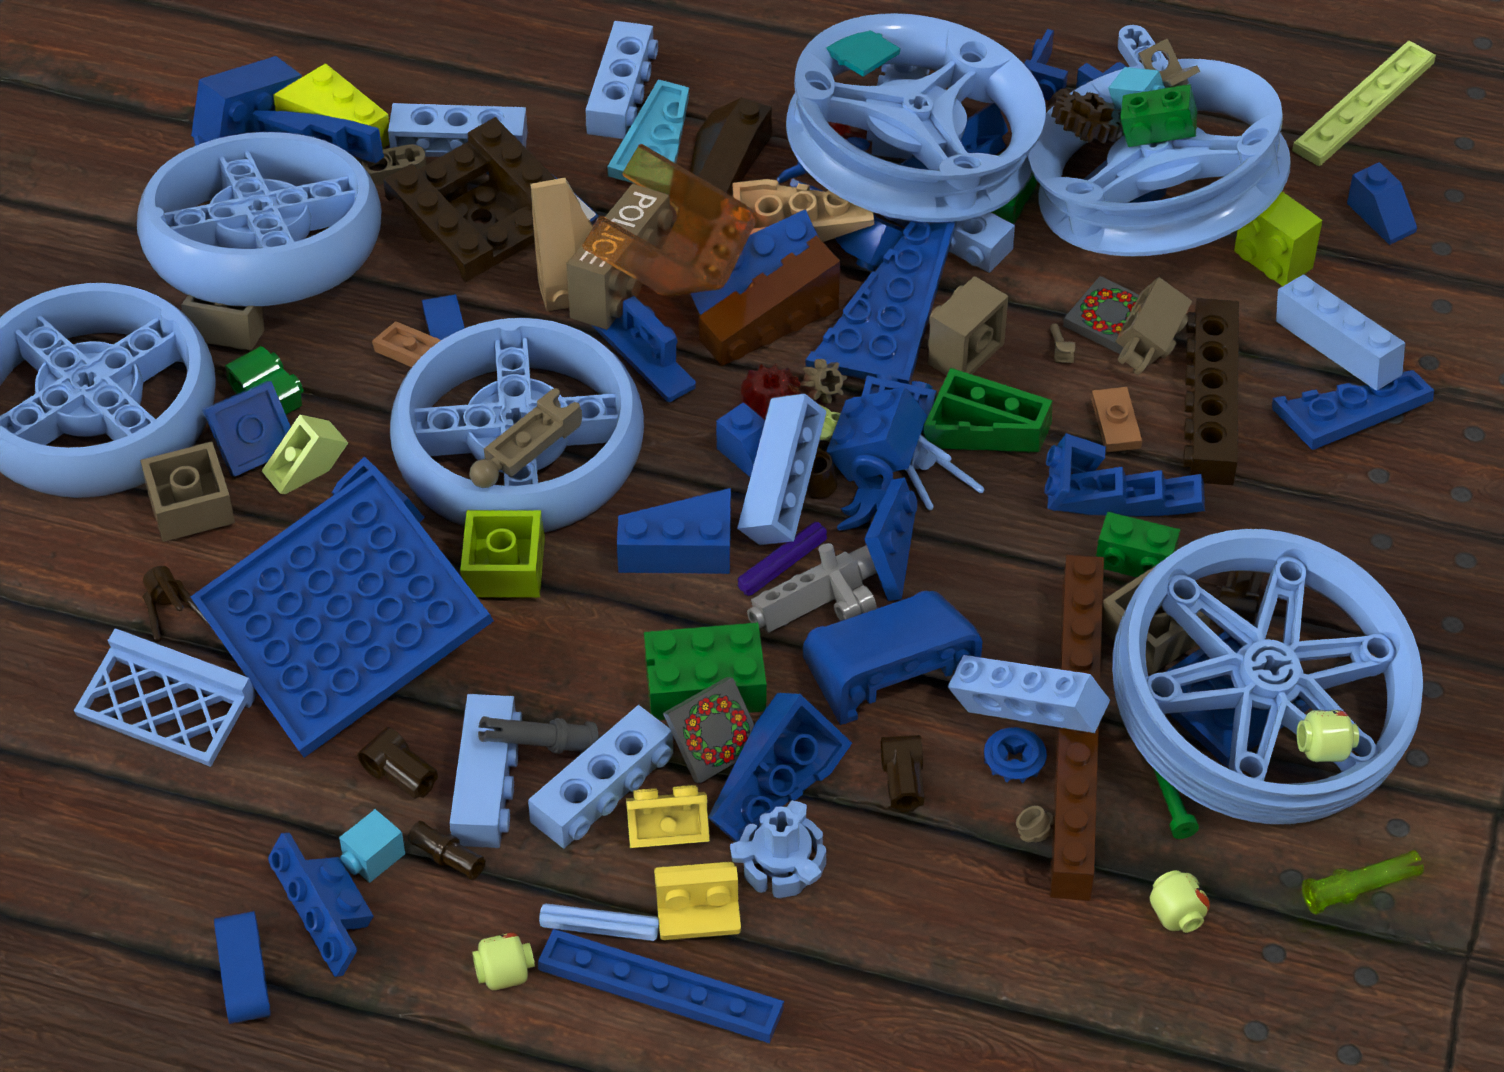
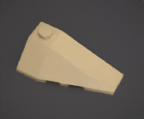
(826, 210)
(558, 234)

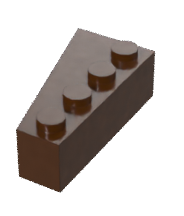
(773, 304)

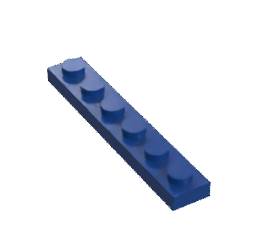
(661, 985)

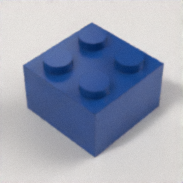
(880, 426)

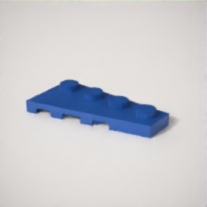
(762, 254)
(1351, 408)

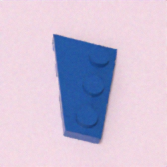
(891, 536)

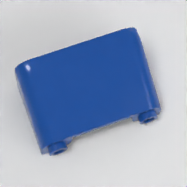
(887, 648)

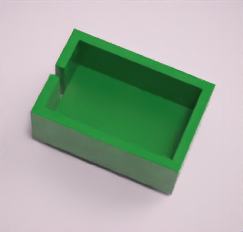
(695, 658)

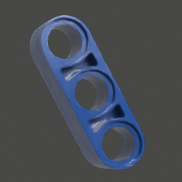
(242, 967)

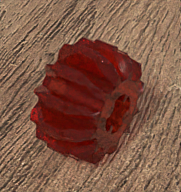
(767, 384)

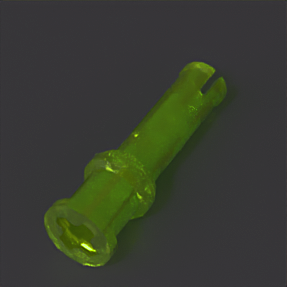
(1346, 885)

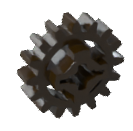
(1088, 117)

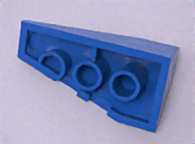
(781, 758)

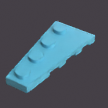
(656, 126)

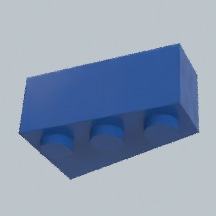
(230, 97)
(677, 537)

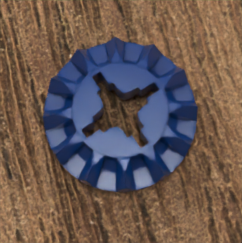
(1015, 741)

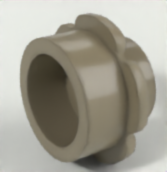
(1034, 824)

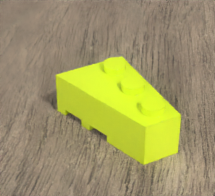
(331, 95)

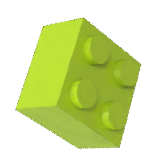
(1281, 240)
(503, 553)

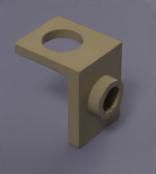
(1173, 74)

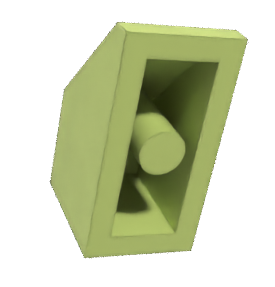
(304, 453)

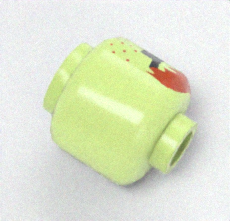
(1327, 735)
(1179, 901)
(502, 961)

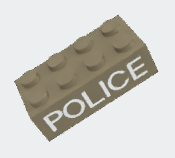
(599, 288)

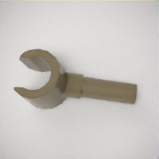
(1063, 350)

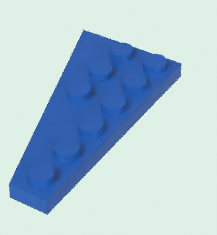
(891, 309)

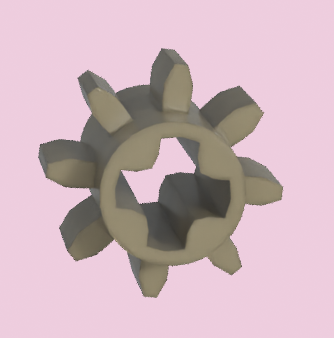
(832, 384)

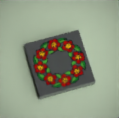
(1102, 313)
(711, 728)

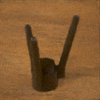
(164, 589)

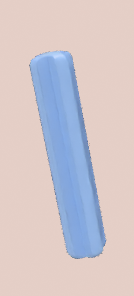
(599, 922)

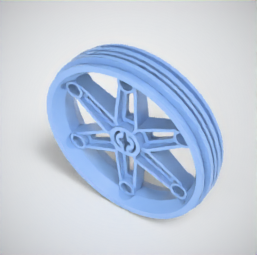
(1265, 673)

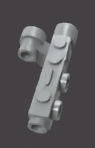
(820, 585)

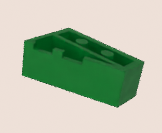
(986, 416)

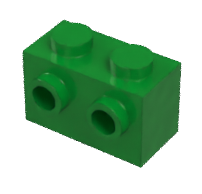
(1159, 115)
(1134, 545)

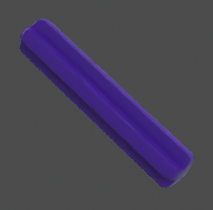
(782, 558)

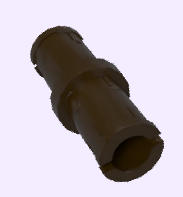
(446, 850)

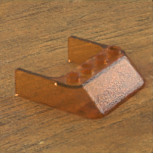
(701, 244)

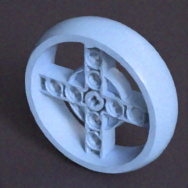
(263, 204)
(511, 349)
(98, 387)

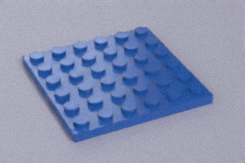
(341, 610)

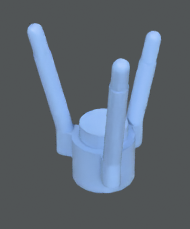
(924, 457)

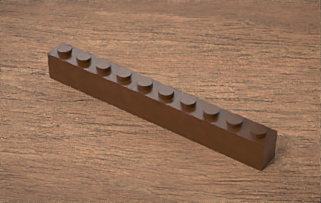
(1077, 750)

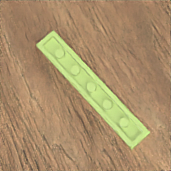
(1363, 103)

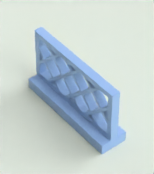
(173, 667)

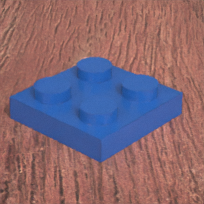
(248, 427)

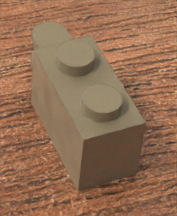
(1152, 325)

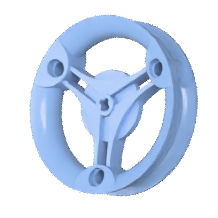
(917, 119)
(1097, 210)

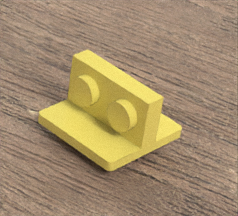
(667, 818)
(697, 900)

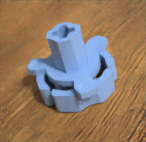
(781, 847)

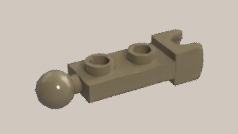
(526, 439)

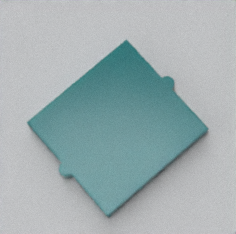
(863, 51)

